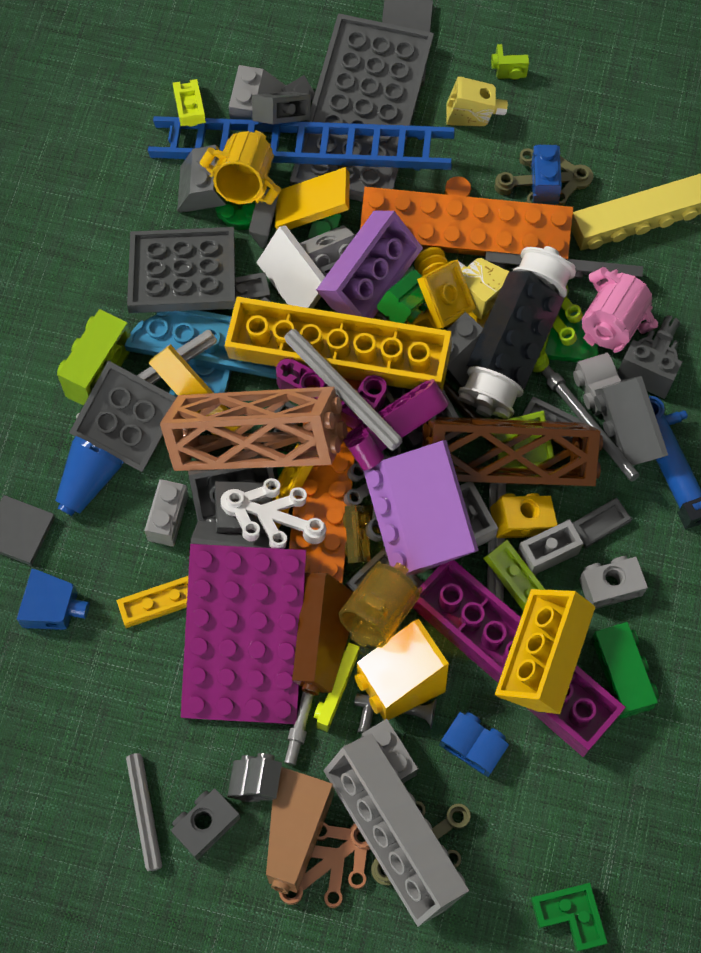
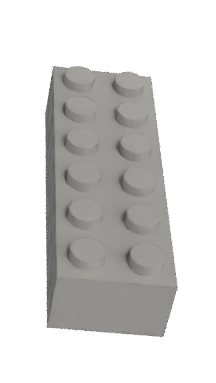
(395, 829)

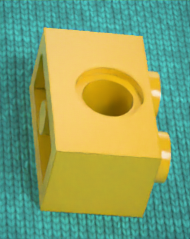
(536, 517)

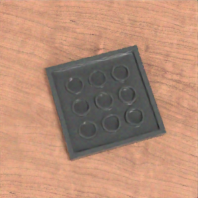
(181, 270)

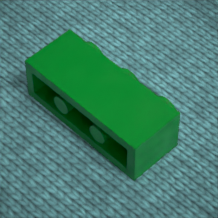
(625, 669)

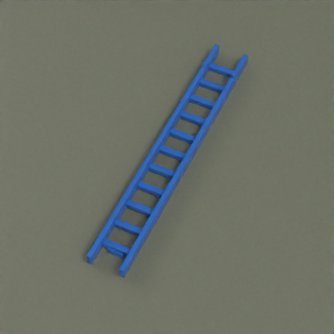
(325, 129)

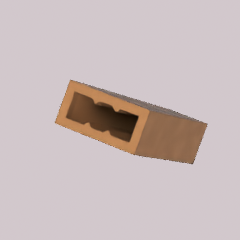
(295, 827)

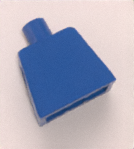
(49, 603)

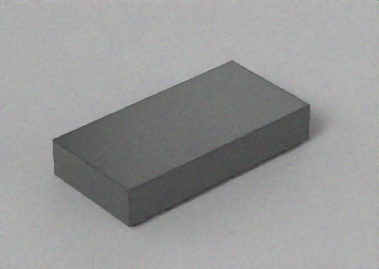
(602, 522)

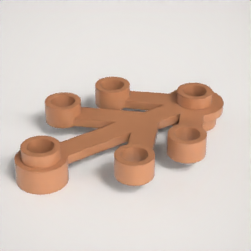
(334, 860)

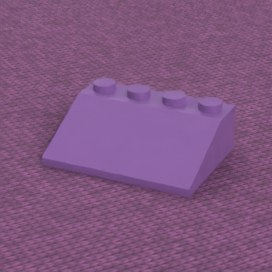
(421, 508)

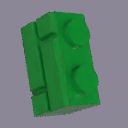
(404, 300)

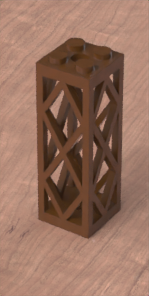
(580, 471)

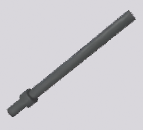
(557, 384)

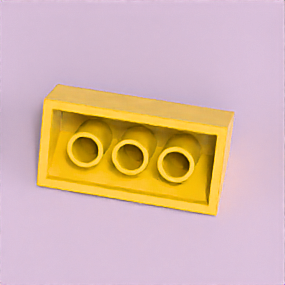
(545, 650)

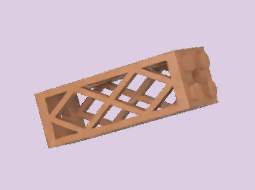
(322, 432)

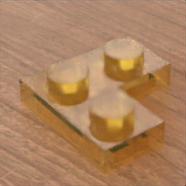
(355, 521)

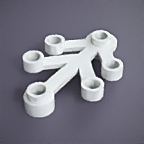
(270, 513)

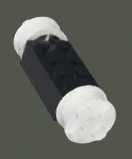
(516, 331)

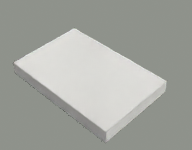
(291, 270)

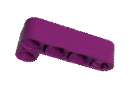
(291, 372)
(403, 416)

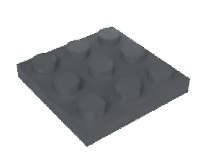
(123, 416)

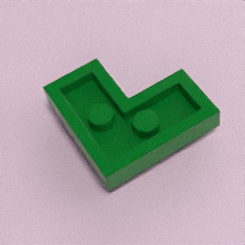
(577, 908)

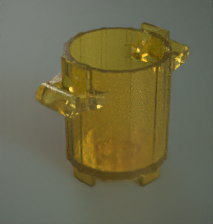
(379, 605)

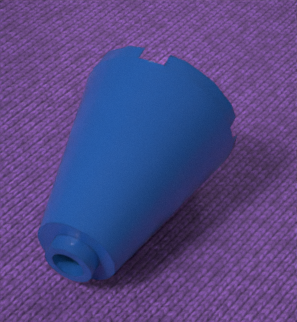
(84, 475)

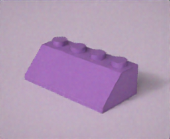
(370, 265)

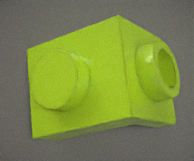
(509, 66)

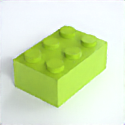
(100, 343)

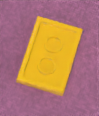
(313, 199)

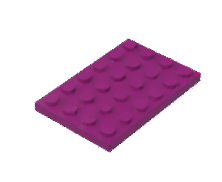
(242, 633)

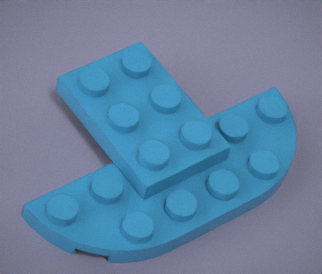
(179, 328)

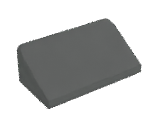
(262, 221)

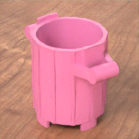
(617, 310)

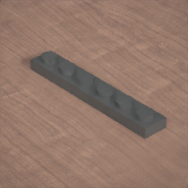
(582, 267)

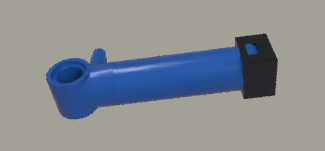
(677, 469)

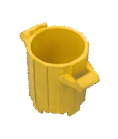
(243, 169)

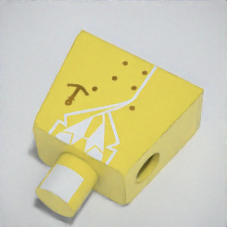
(473, 103)
(484, 284)

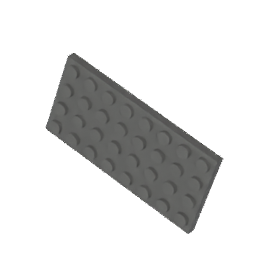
(366, 78)

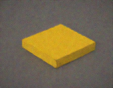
(446, 294)

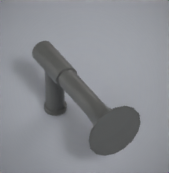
(425, 712)

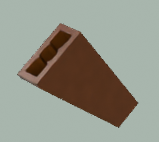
(320, 634)

